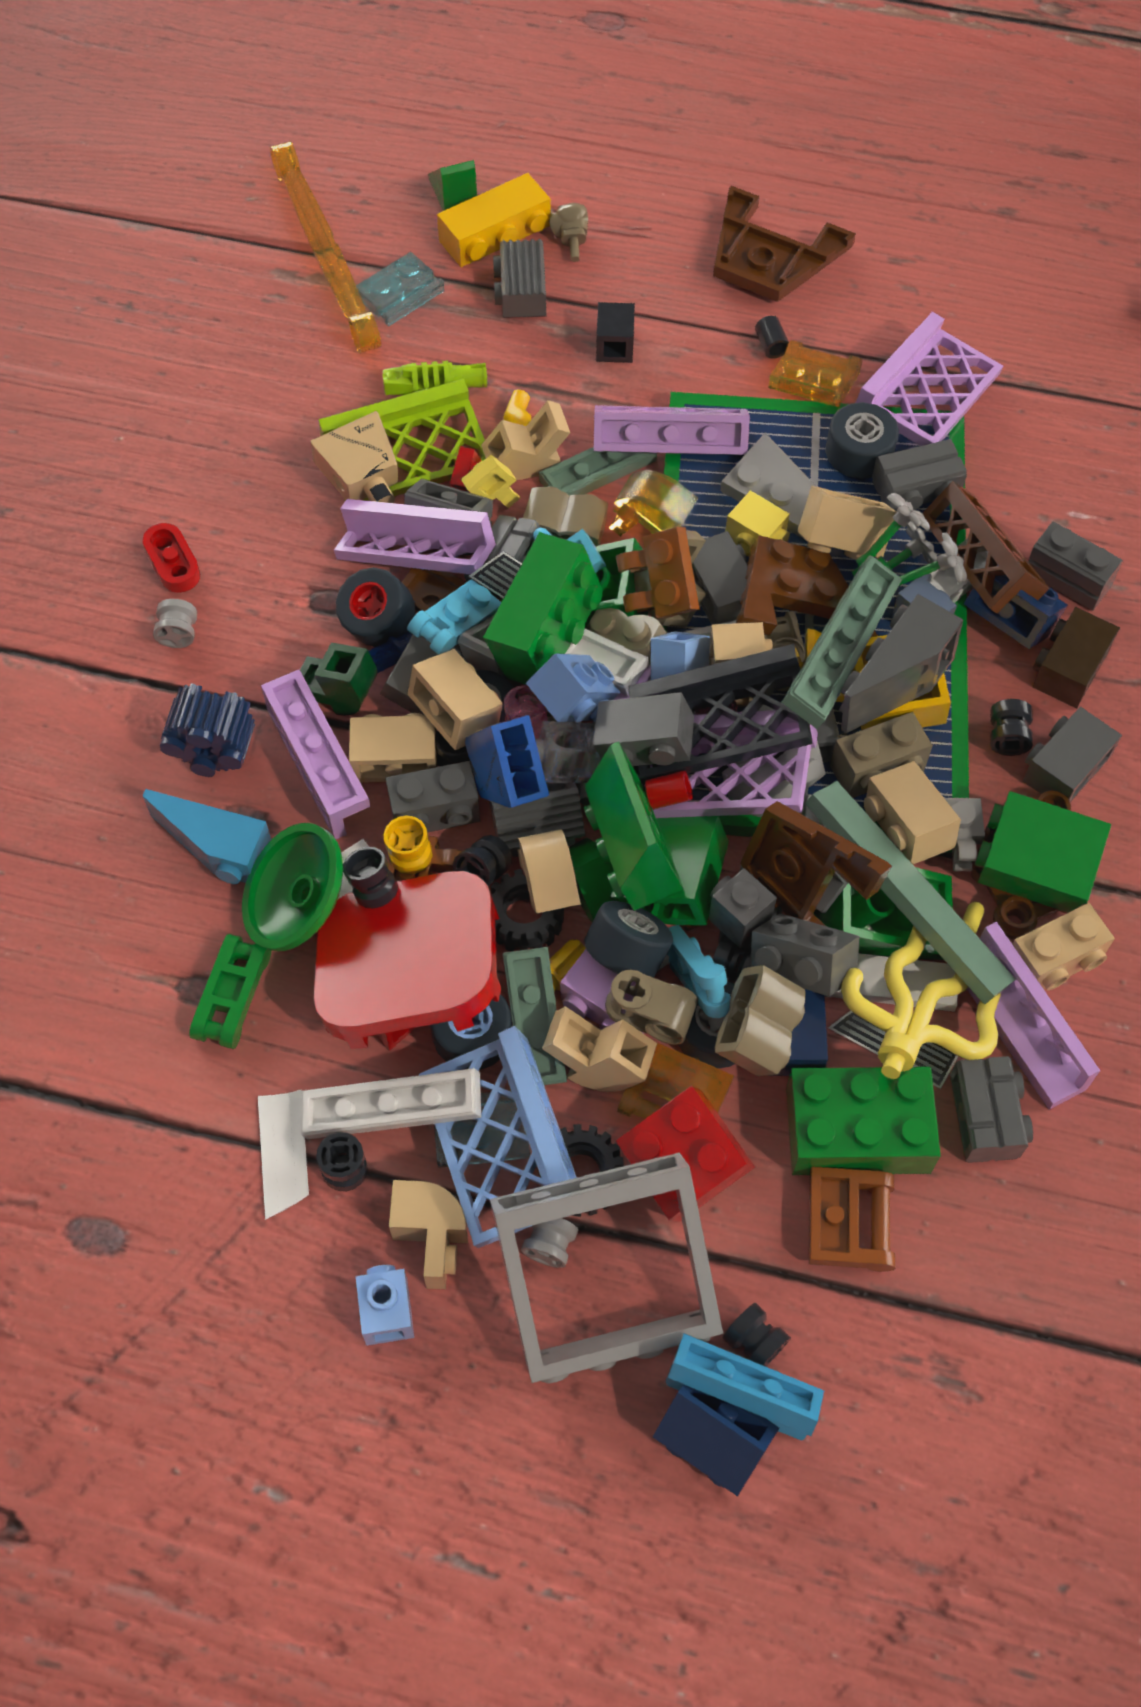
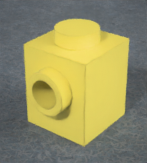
(756, 517)

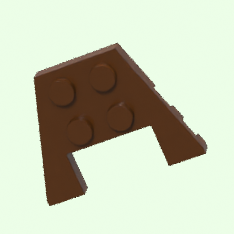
(767, 260)
(789, 579)
(800, 857)

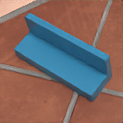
(746, 1384)

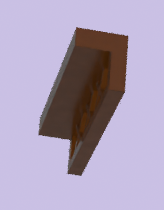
(992, 539)

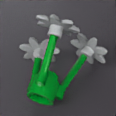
(912, 519)

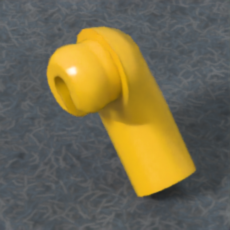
(516, 408)

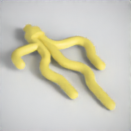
(910, 1029)

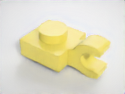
(492, 480)

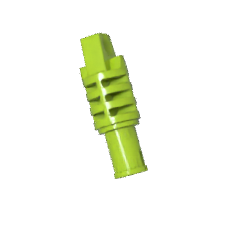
(414, 377)

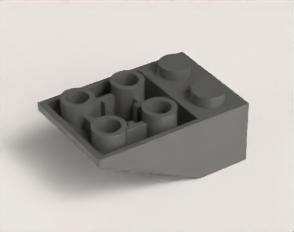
(903, 663)

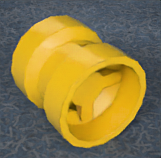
(410, 835)

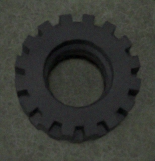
(519, 934)

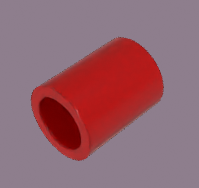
(669, 790)

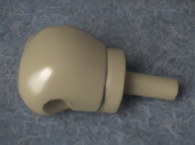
(571, 226)

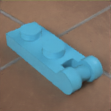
(454, 616)
(699, 973)

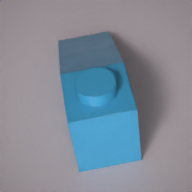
(216, 837)

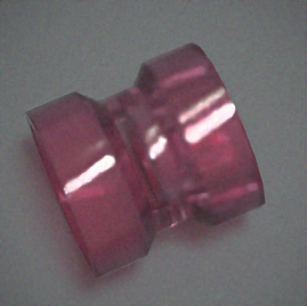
(522, 702)

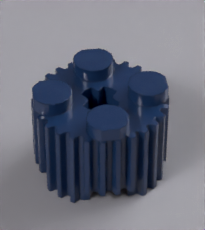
(208, 730)

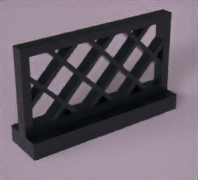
(717, 688)

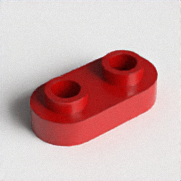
(173, 560)

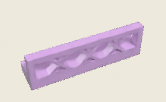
(671, 430)
(418, 531)
(315, 750)
(1036, 1030)

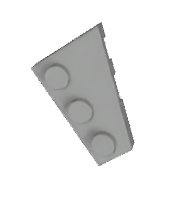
(773, 477)

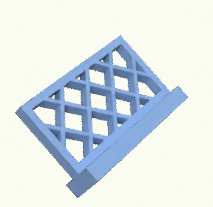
(532, 1111)

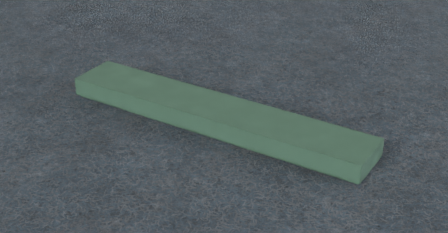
(842, 642)
(915, 895)

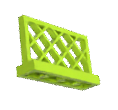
(420, 409)

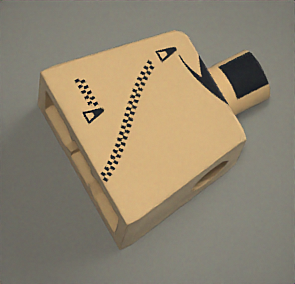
(358, 459)

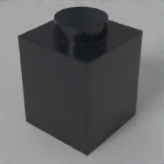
(615, 332)

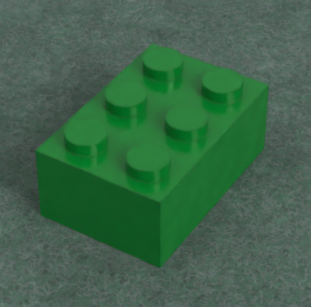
(543, 607)
(862, 1120)

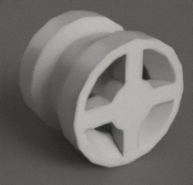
(175, 623)
(550, 1242)

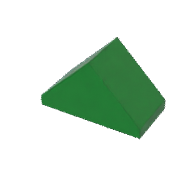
(454, 184)
(591, 876)

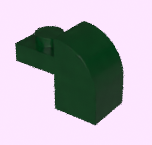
(340, 677)

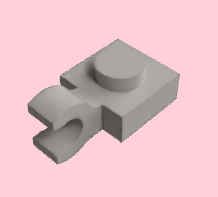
(970, 831)

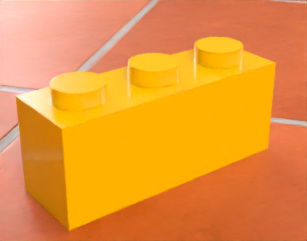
(499, 214)

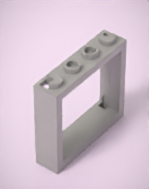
(589, 1194)

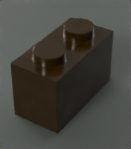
(1074, 657)

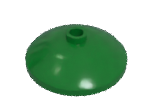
(292, 887)

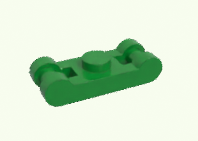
(229, 991)

